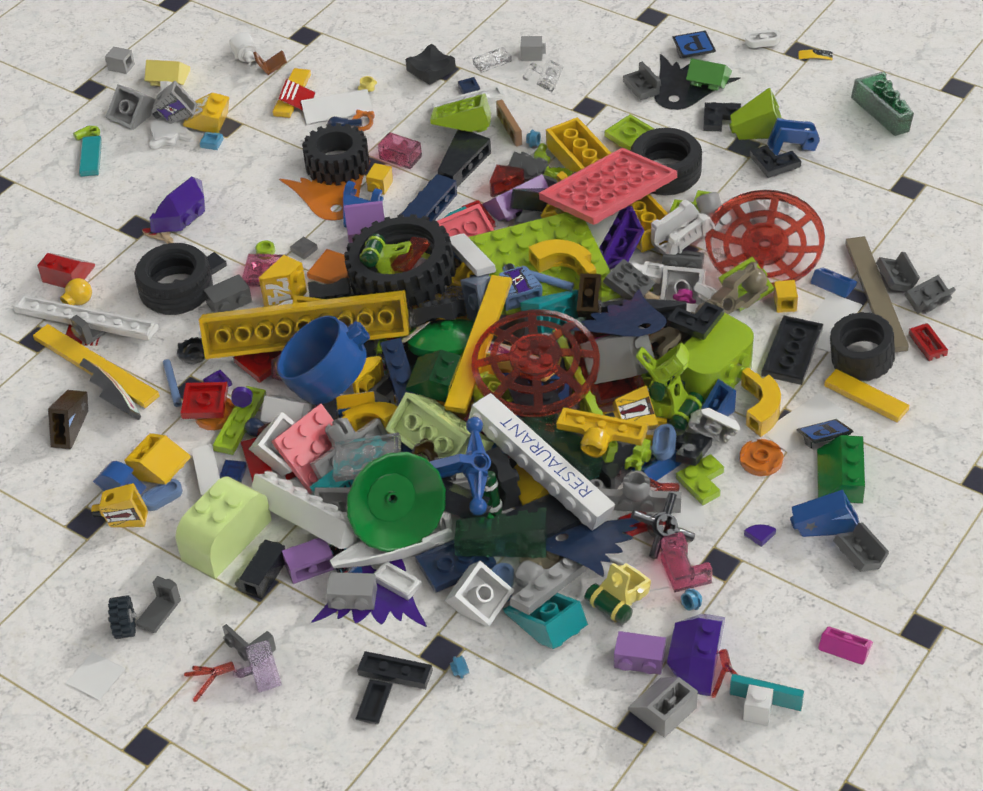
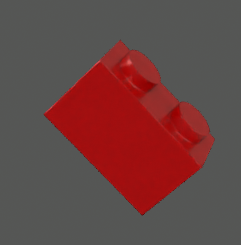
(61, 269)

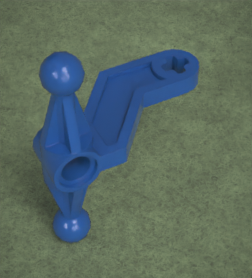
(466, 463)

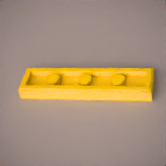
(297, 76)
(866, 395)

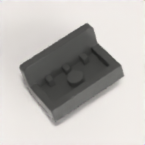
(643, 82)
(531, 166)
(685, 259)
(898, 273)
(928, 294)
(862, 548)

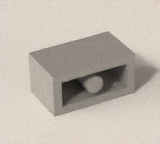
(351, 591)

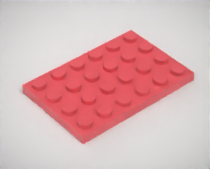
(608, 185)

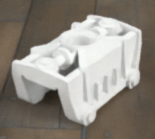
(677, 230)

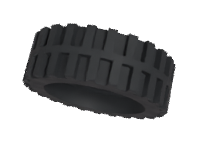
(419, 283)

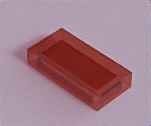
(407, 261)

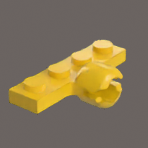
(600, 430)

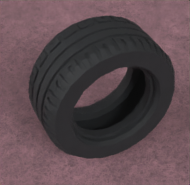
(676, 145)
(167, 261)

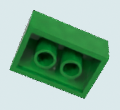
(842, 467)

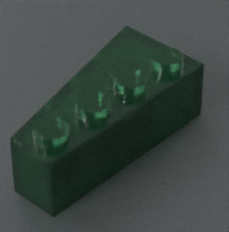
(883, 103)
(566, 444)
(503, 535)

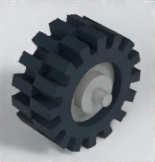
(122, 617)

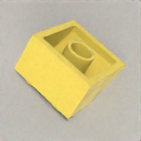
(165, 71)

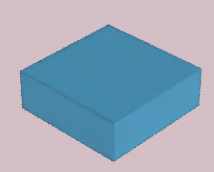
(211, 140)

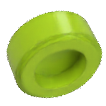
(265, 247)

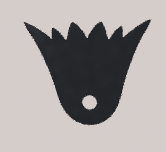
(674, 83)

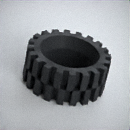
(339, 166)

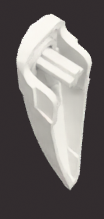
(362, 555)

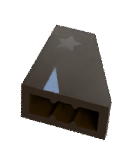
(67, 417)

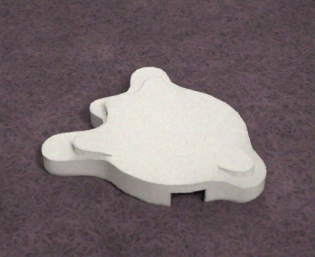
(168, 133)

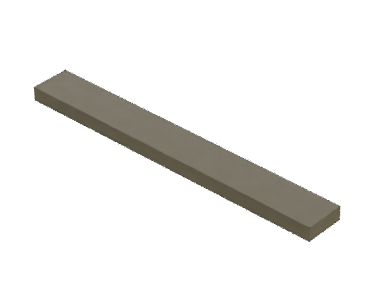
(874, 287)

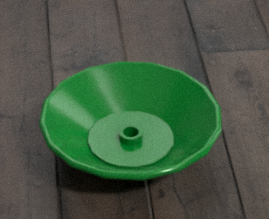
(412, 512)

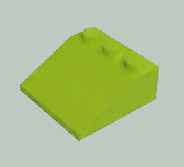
(466, 114)

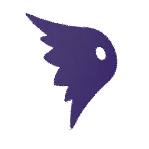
(384, 603)

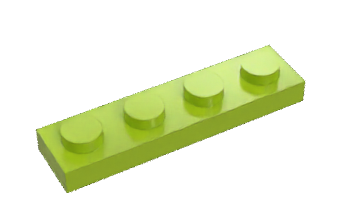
(234, 427)

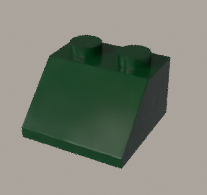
(434, 375)

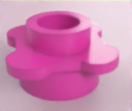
(684, 295)

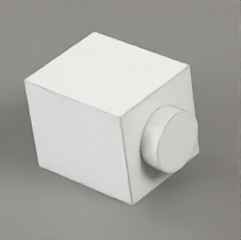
(758, 705)

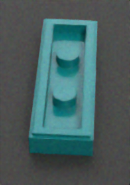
(90, 156)
(782, 695)

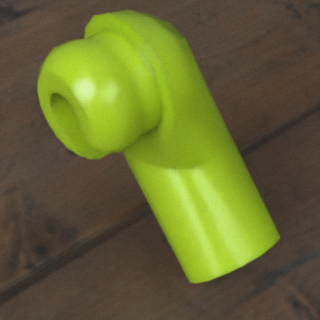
(86, 132)
(541, 152)

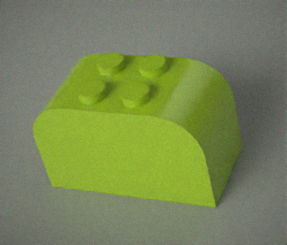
(719, 356)

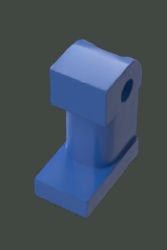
(793, 132)

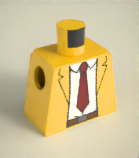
(635, 407)
(121, 507)

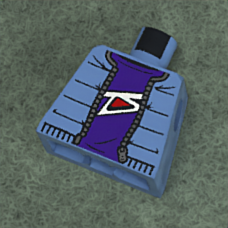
(523, 285)

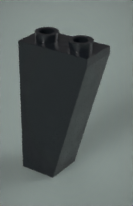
(464, 155)

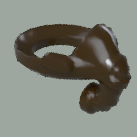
(427, 448)

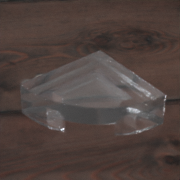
(717, 252)

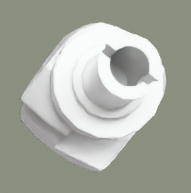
(243, 48)

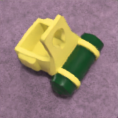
(618, 592)

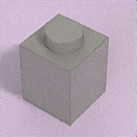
(532, 48)
(119, 60)

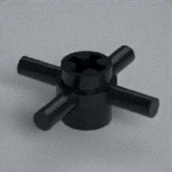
(655, 529)

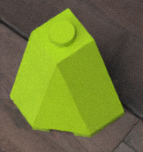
(756, 117)

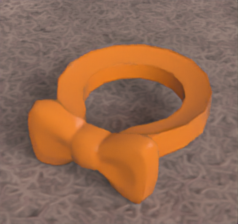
(370, 114)

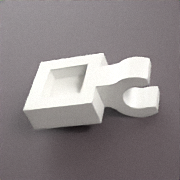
(652, 270)

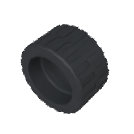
(859, 328)

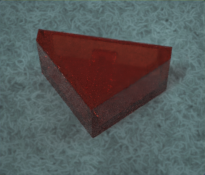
(505, 178)

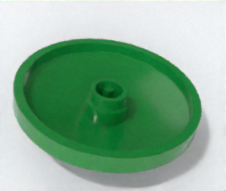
(441, 335)

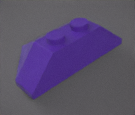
(179, 207)
(622, 237)
(696, 650)

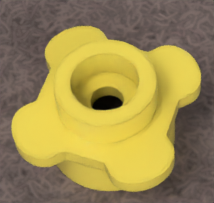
(368, 83)

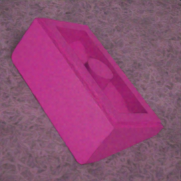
(845, 645)

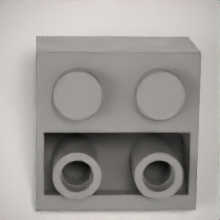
(665, 704)

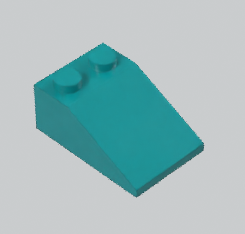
(561, 302)
(552, 621)

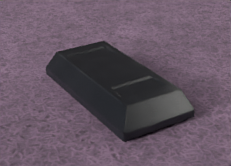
(374, 702)

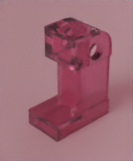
(678, 567)

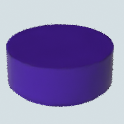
(241, 397)

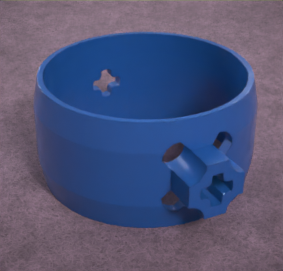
(323, 359)

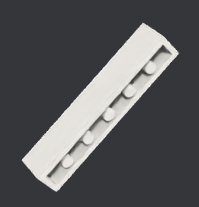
(305, 510)

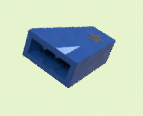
(825, 516)

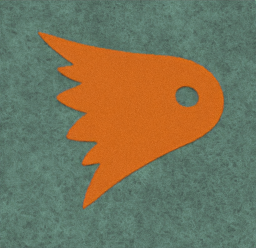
(322, 196)

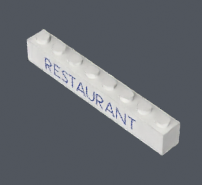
(543, 462)

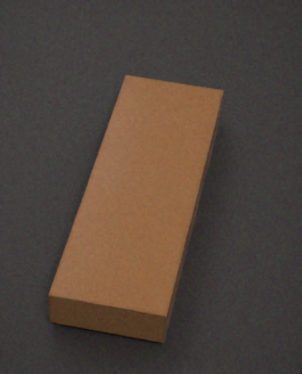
(509, 122)

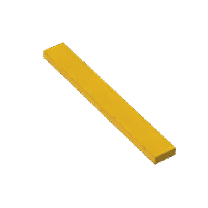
(488, 314)
(75, 352)

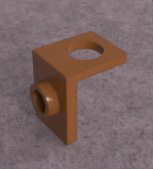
(271, 64)

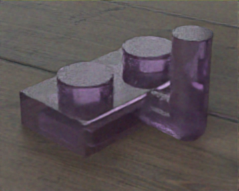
(261, 666)

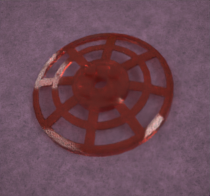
(767, 232)
(538, 368)

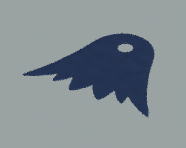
(626, 318)
(590, 546)

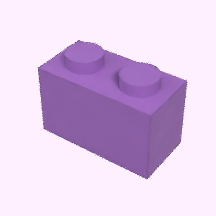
(308, 560)
(639, 652)

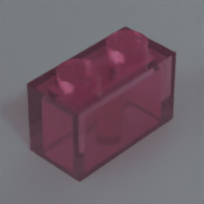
(399, 150)

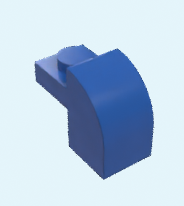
(117, 475)

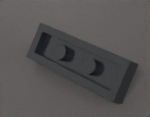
(395, 670)

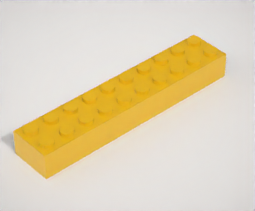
(578, 148)
(273, 326)

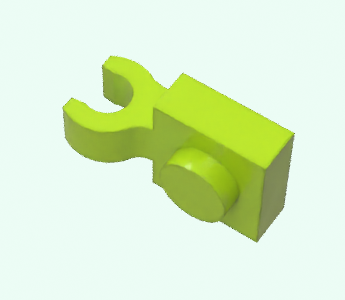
(640, 455)

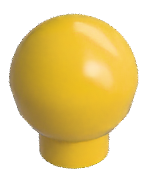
(77, 292)

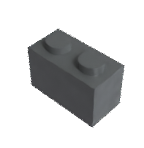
(228, 295)

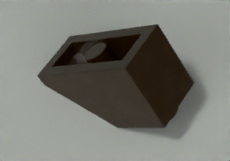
(589, 295)

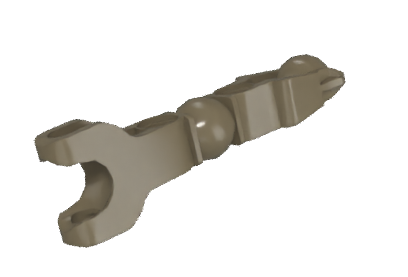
(752, 280)

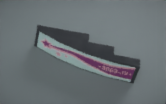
(112, 390)

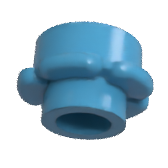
(533, 138)
(691, 599)
(459, 666)

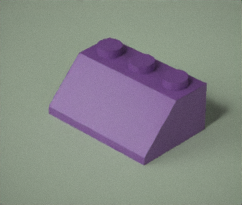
(500, 206)

